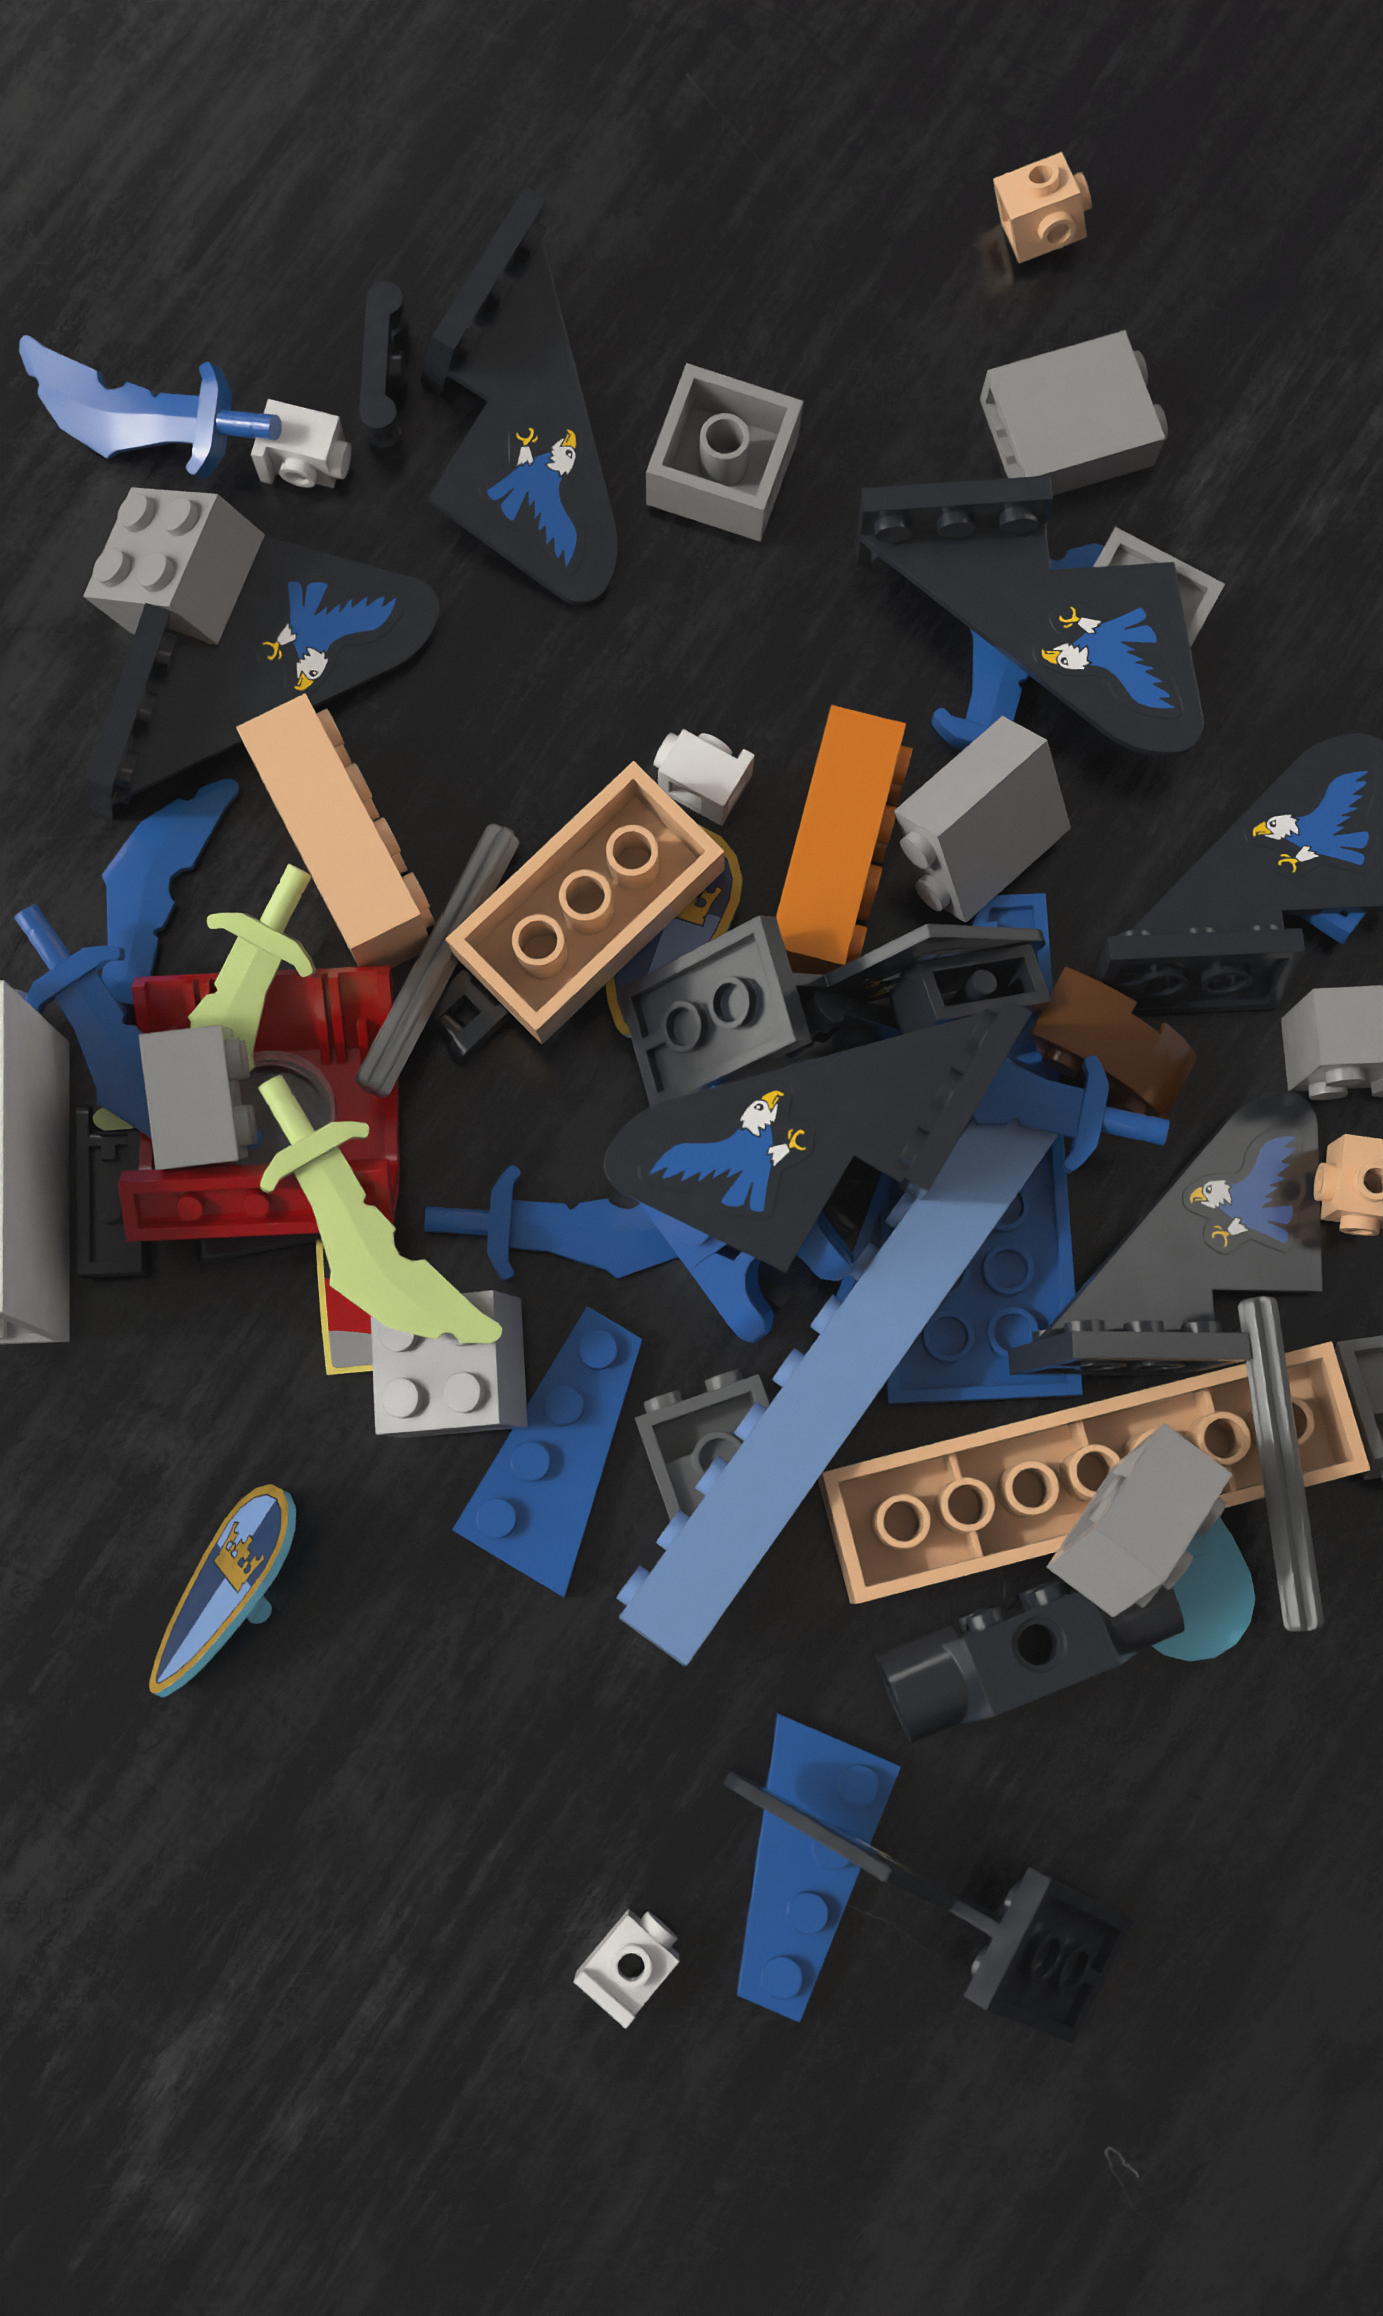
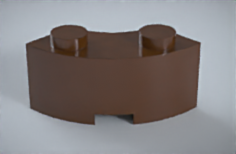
(1140, 1064)

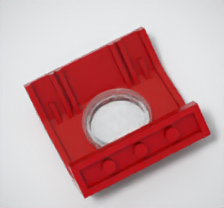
(315, 1038)

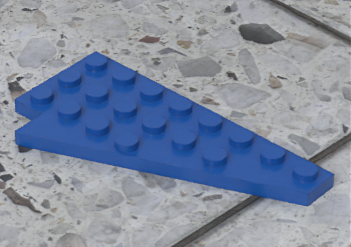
(1019, 1272)

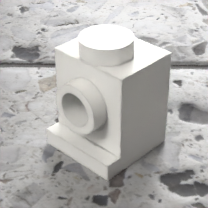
(308, 449)
(703, 773)
(601, 1975)

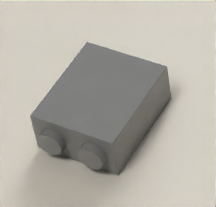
(1075, 414)
(983, 819)

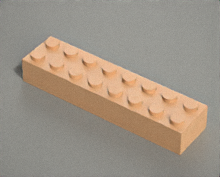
(1026, 1483)

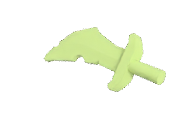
(247, 971)
(359, 1237)

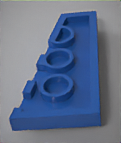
(547, 1475)
(797, 1880)

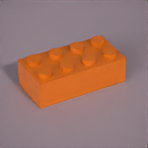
(838, 838)

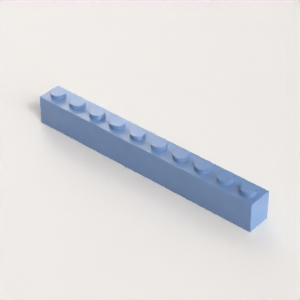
(827, 1388)

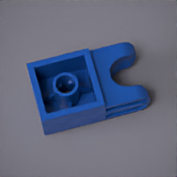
(732, 1276)

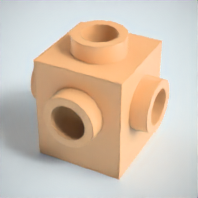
(1042, 206)
(1352, 1184)

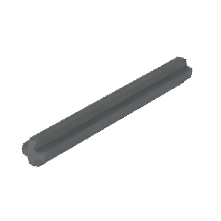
(434, 964)
(1281, 1466)

